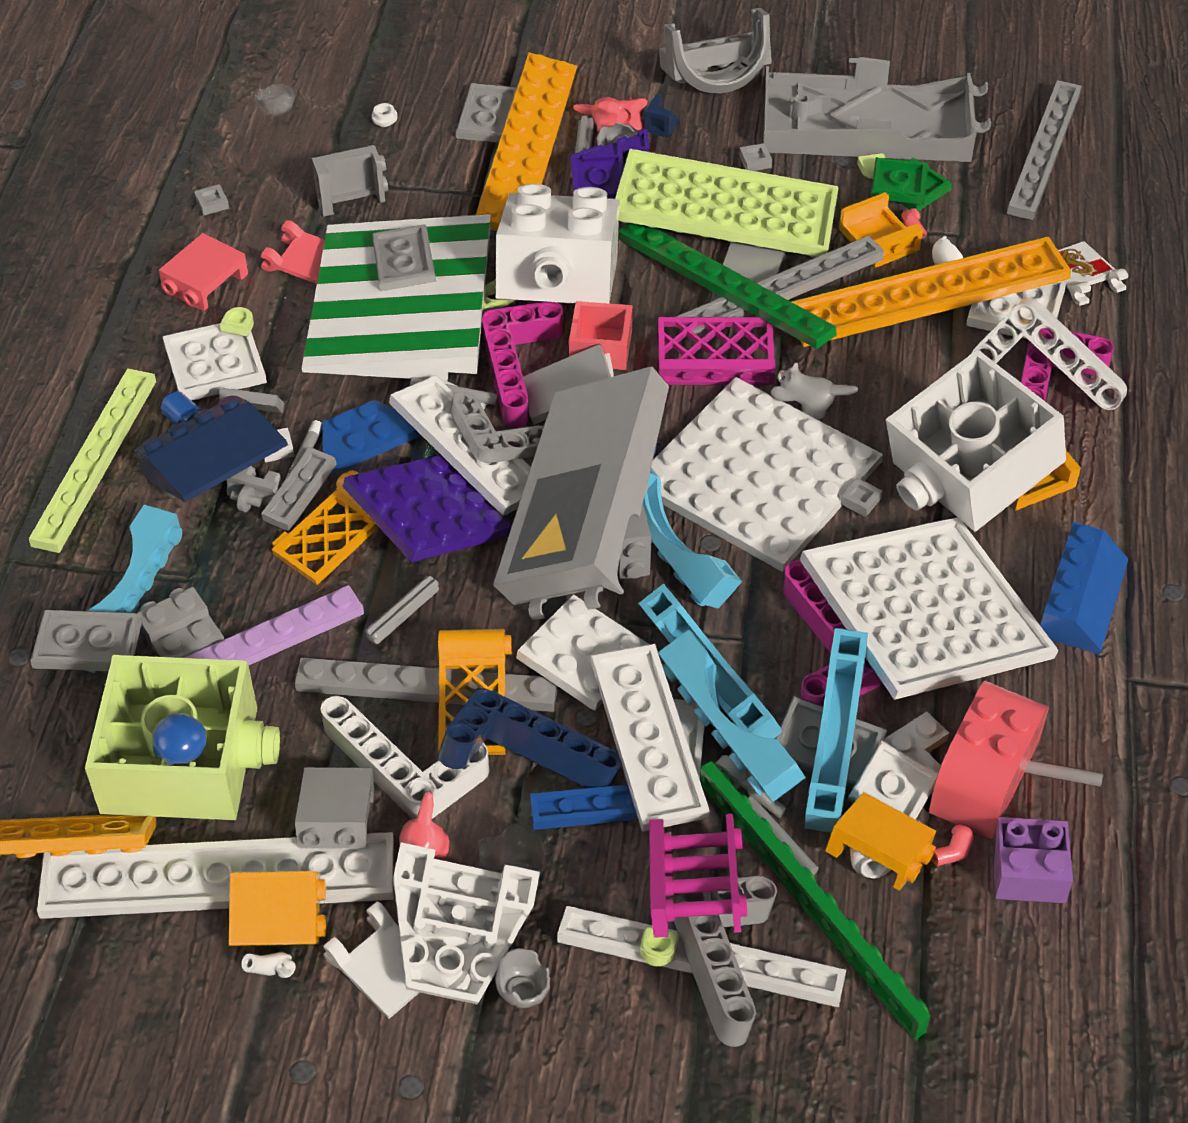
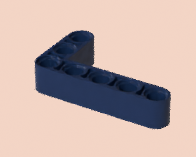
(529, 735)

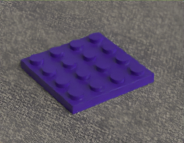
(426, 507)

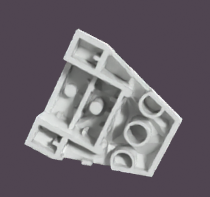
(456, 921)

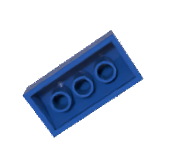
(1084, 589)

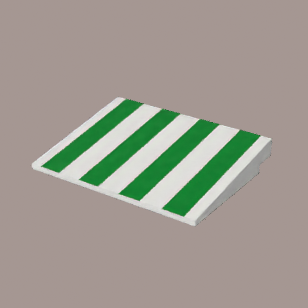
(406, 329)

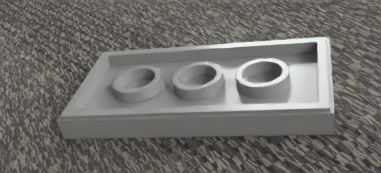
(752, 262)

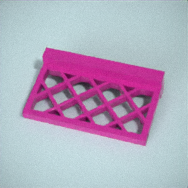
(716, 369)

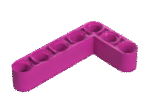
(501, 332)
(1038, 366)
(821, 618)

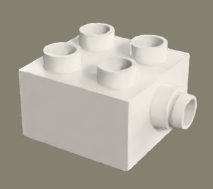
(557, 246)
(974, 441)

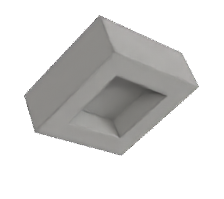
(755, 157)
(211, 199)
(861, 497)

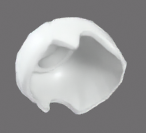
(944, 251)

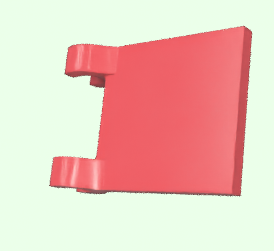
(300, 258)

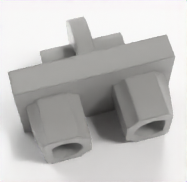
(252, 490)

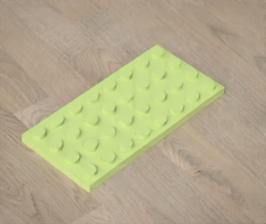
(727, 203)

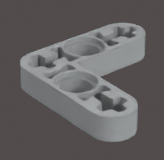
(487, 443)

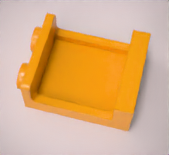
(876, 220)
(1058, 481)
(884, 837)
(276, 908)

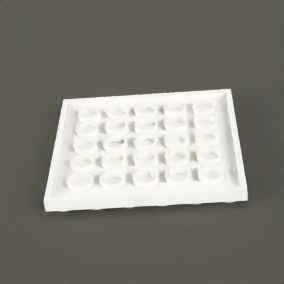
(760, 472)
(929, 606)

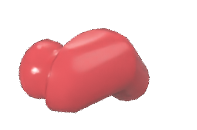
(912, 217)
(958, 847)

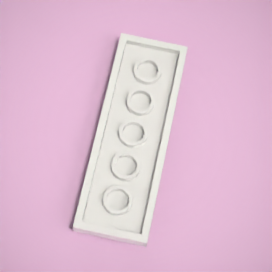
(428, 411)
(649, 737)

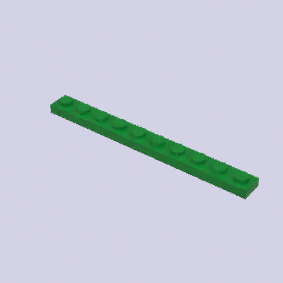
(729, 284)
(820, 906)

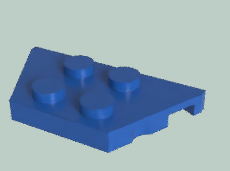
(365, 434)

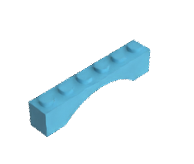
(153, 538)
(706, 576)
(731, 692)
(836, 730)
(764, 758)

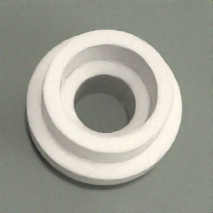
(384, 115)

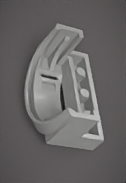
(691, 60)

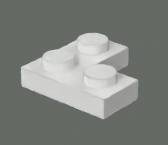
(919, 739)

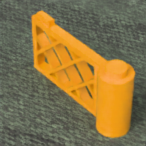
(299, 534)
(466, 651)

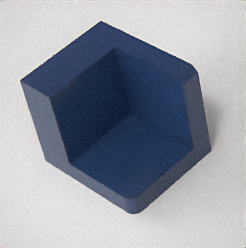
(659, 120)

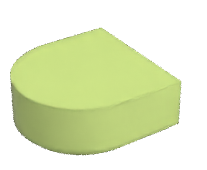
(867, 163)
(237, 321)
(658, 950)

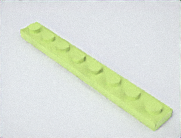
(92, 461)

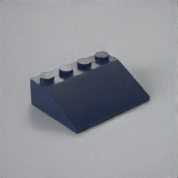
(208, 448)

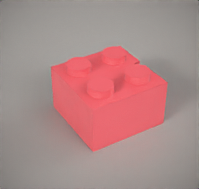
(603, 325)

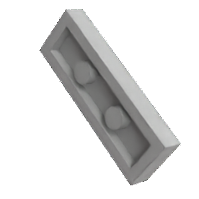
(298, 489)

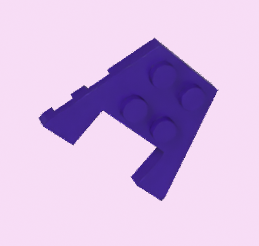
(603, 166)

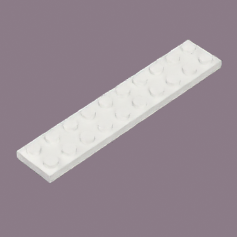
(199, 875)

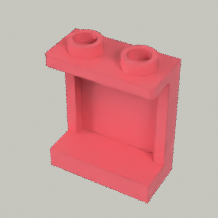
(201, 270)

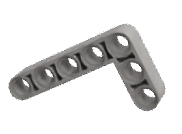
(714, 960)

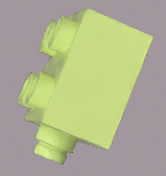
(145, 691)

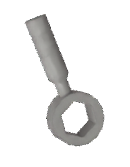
(739, 779)

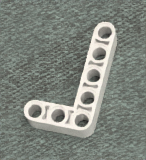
(1053, 348)
(395, 764)

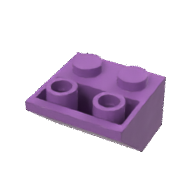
(1032, 860)

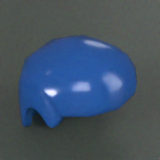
(179, 739)

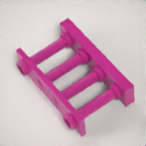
(665, 887)

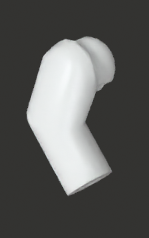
(269, 964)

